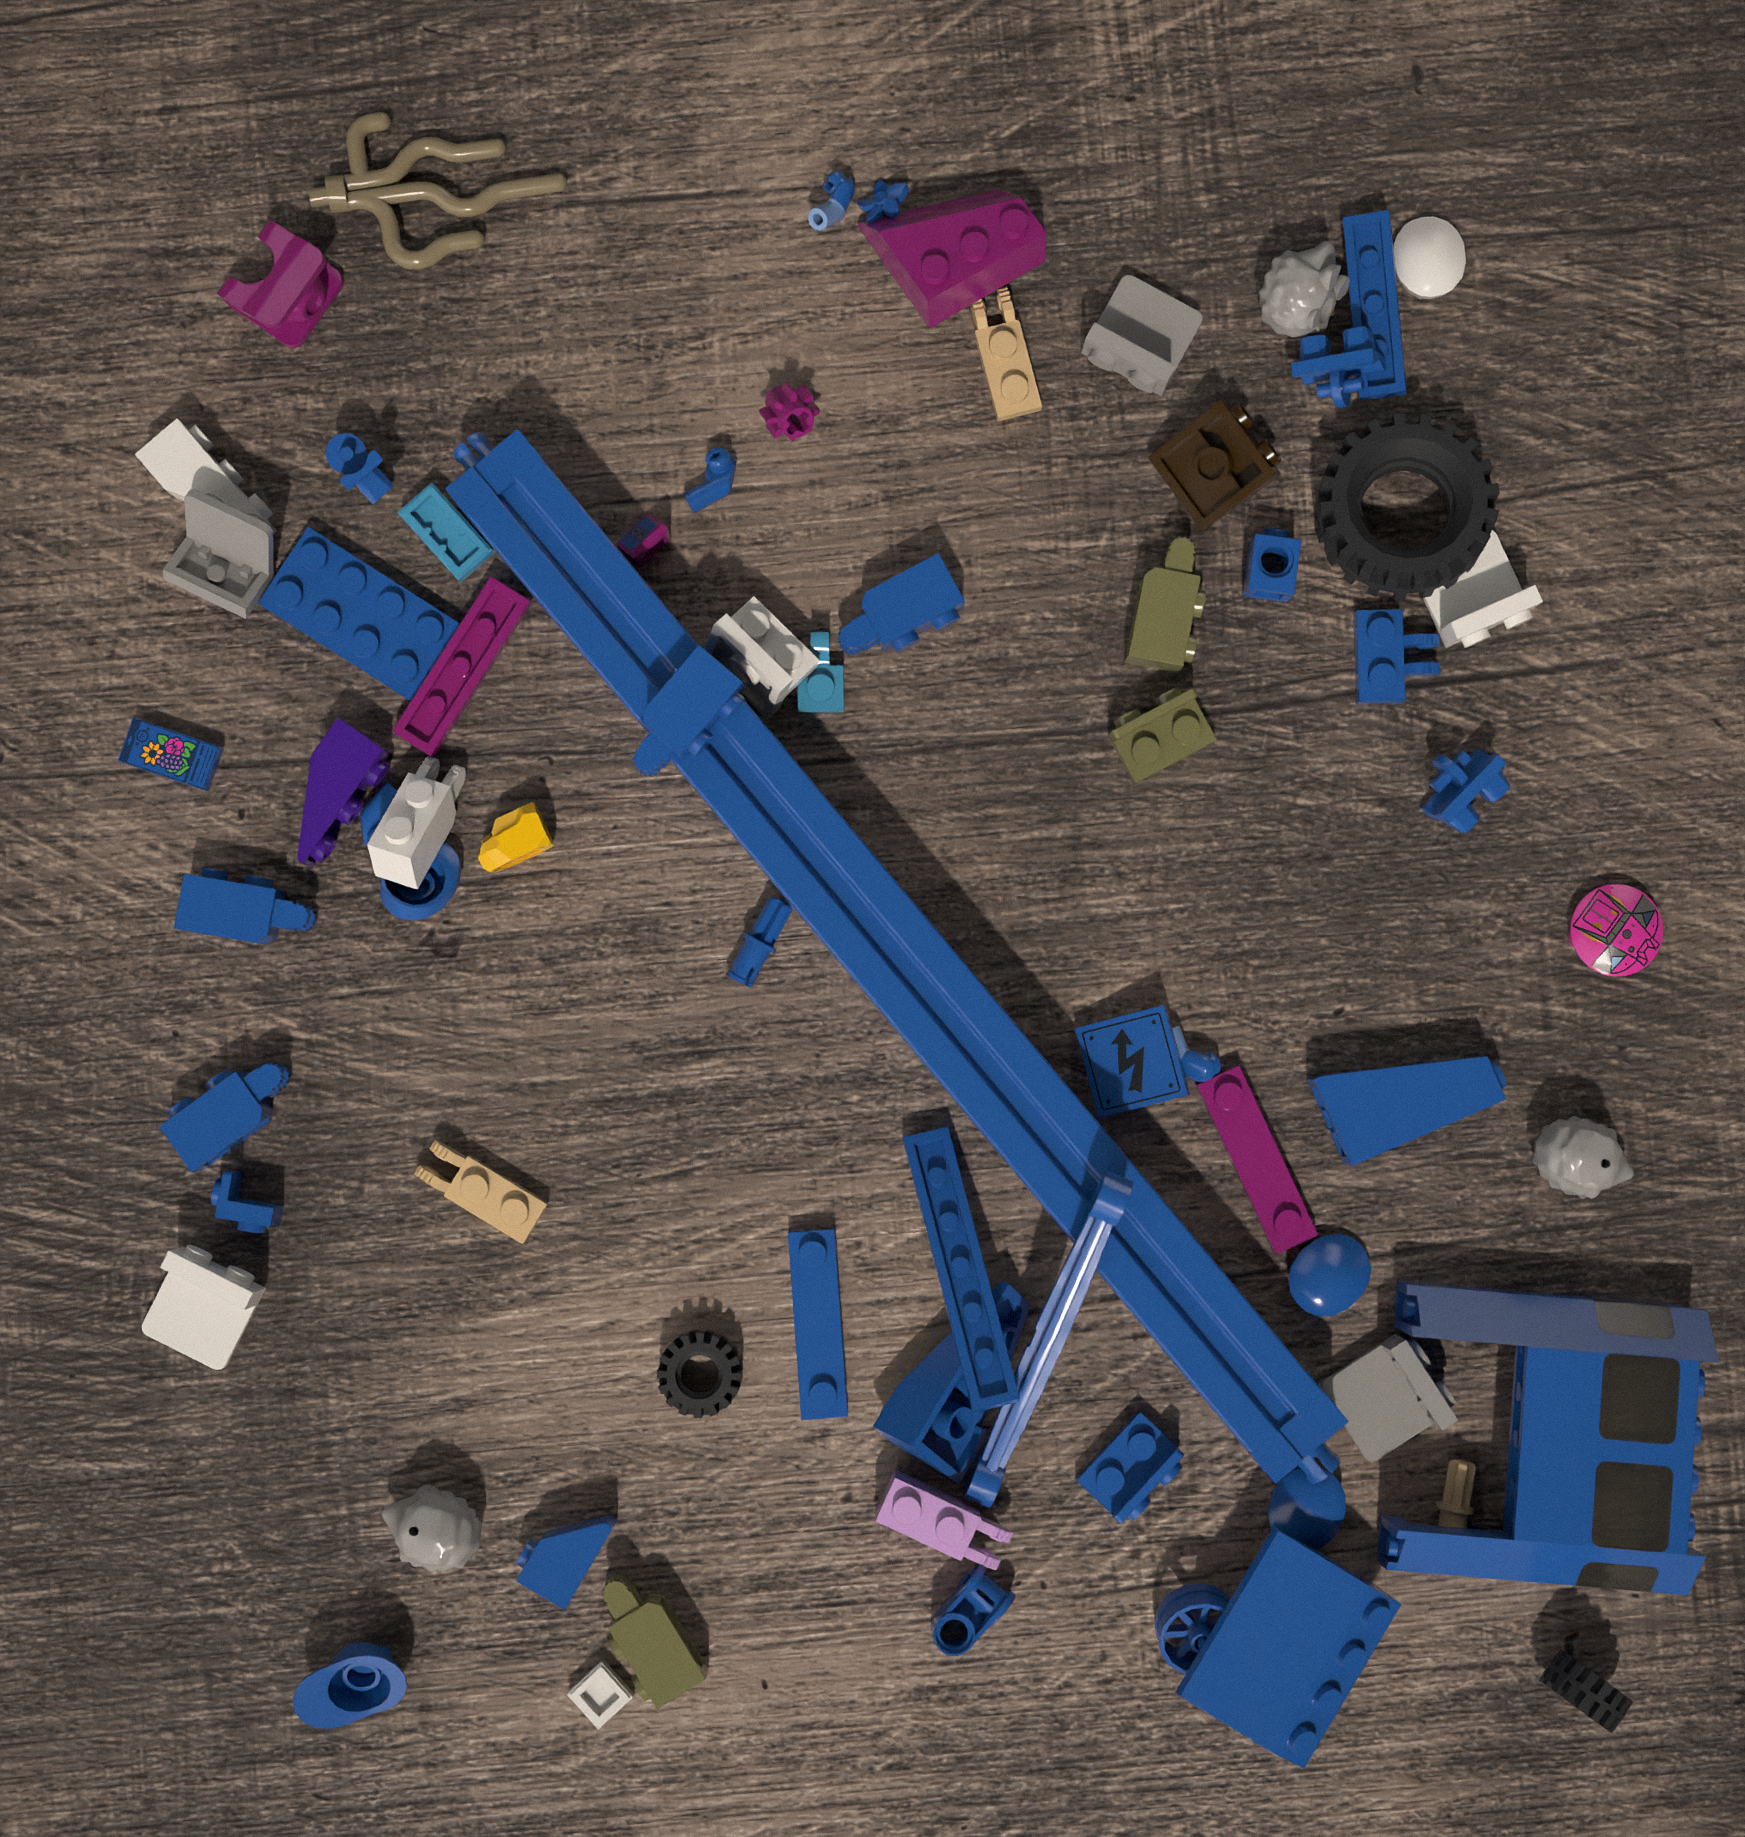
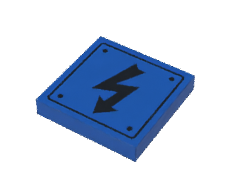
(1132, 1061)

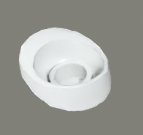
(1429, 257)

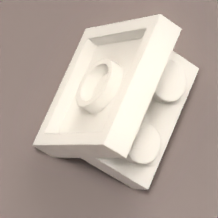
(761, 655)

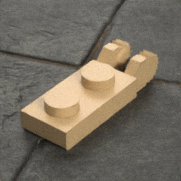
(1005, 360)
(486, 1193)

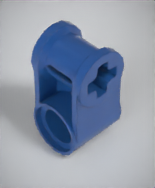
(972, 1609)

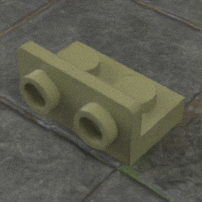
(1161, 735)

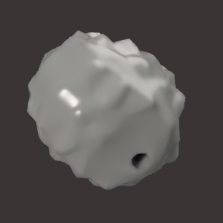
(1302, 291)
(1580, 1157)
(434, 1529)

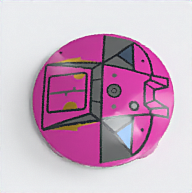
(1616, 930)

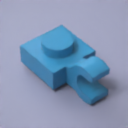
(824, 687)

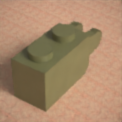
(1165, 612)
(652, 1642)

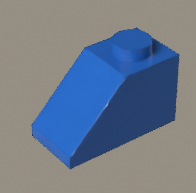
(562, 1558)

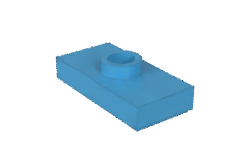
(446, 532)

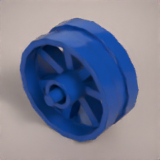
(1192, 1606)

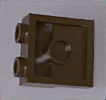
(1216, 463)

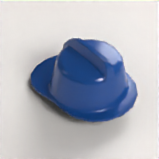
(351, 1687)

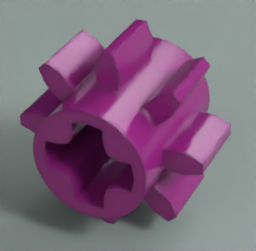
(789, 411)

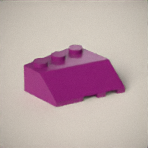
(958, 250)

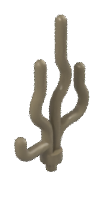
(375, 189)

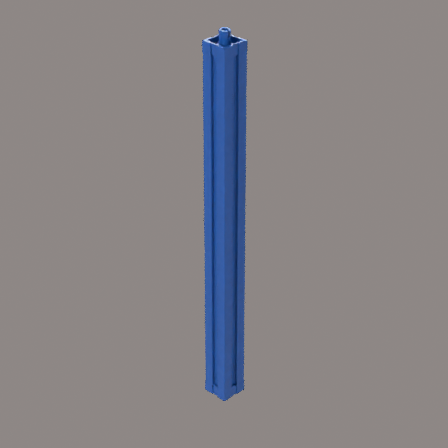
(904, 966)

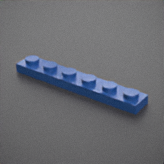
(961, 1270)

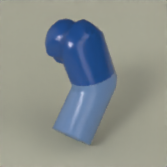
(834, 209)
(1196, 1065)

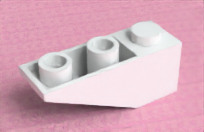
(182, 462)

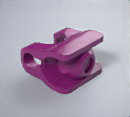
(292, 294)

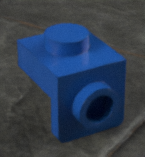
(250, 1214)

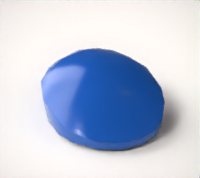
(433, 893)
(1329, 1275)
(1306, 1509)

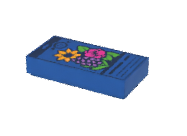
(170, 754)

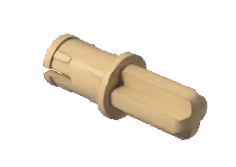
(1457, 1494)

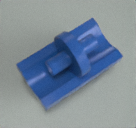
(1320, 366)
(349, 456)
(1458, 785)

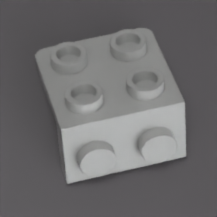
(1142, 335)
(223, 555)
(1389, 1397)

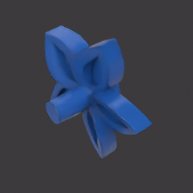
(885, 201)

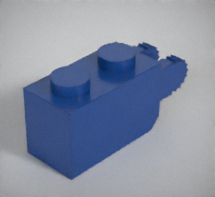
(903, 608)
(686, 711)
(238, 910)
(223, 1115)

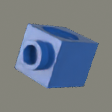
(1257, 580)

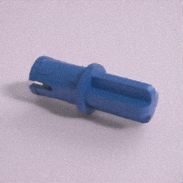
(759, 941)

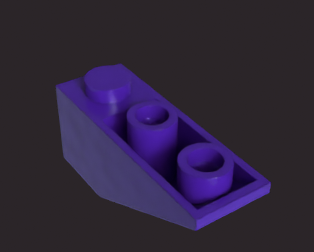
(337, 780)

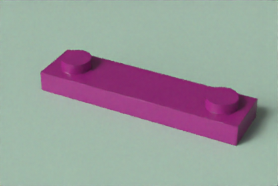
(462, 667)
(1256, 1160)

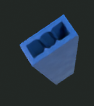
(1396, 1104)

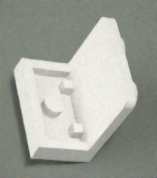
(1482, 599)
(202, 1306)

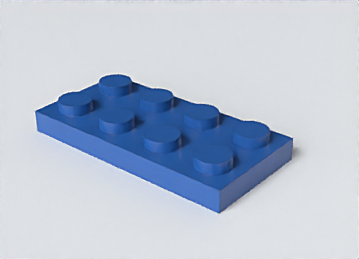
(359, 613)

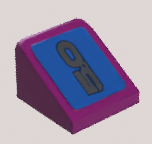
(644, 540)

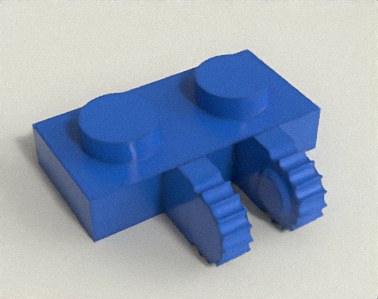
(1380, 656)

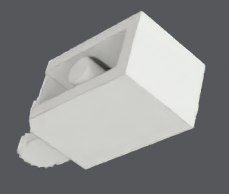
(416, 824)

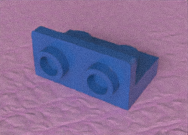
(1131, 1468)

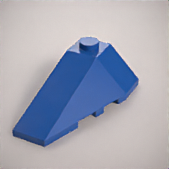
(931, 1406)

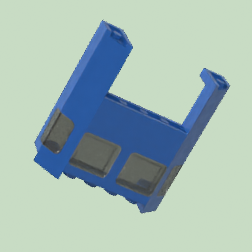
(1594, 1440)

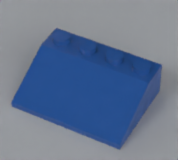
(1288, 1647)

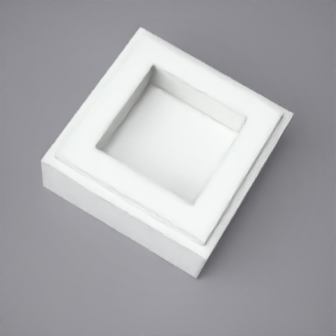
(600, 1694)

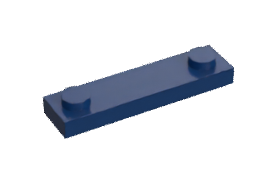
(1376, 298)
(817, 1324)

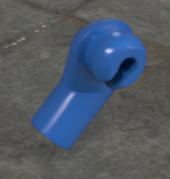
(717, 480)
(375, 810)

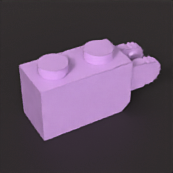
(937, 1519)

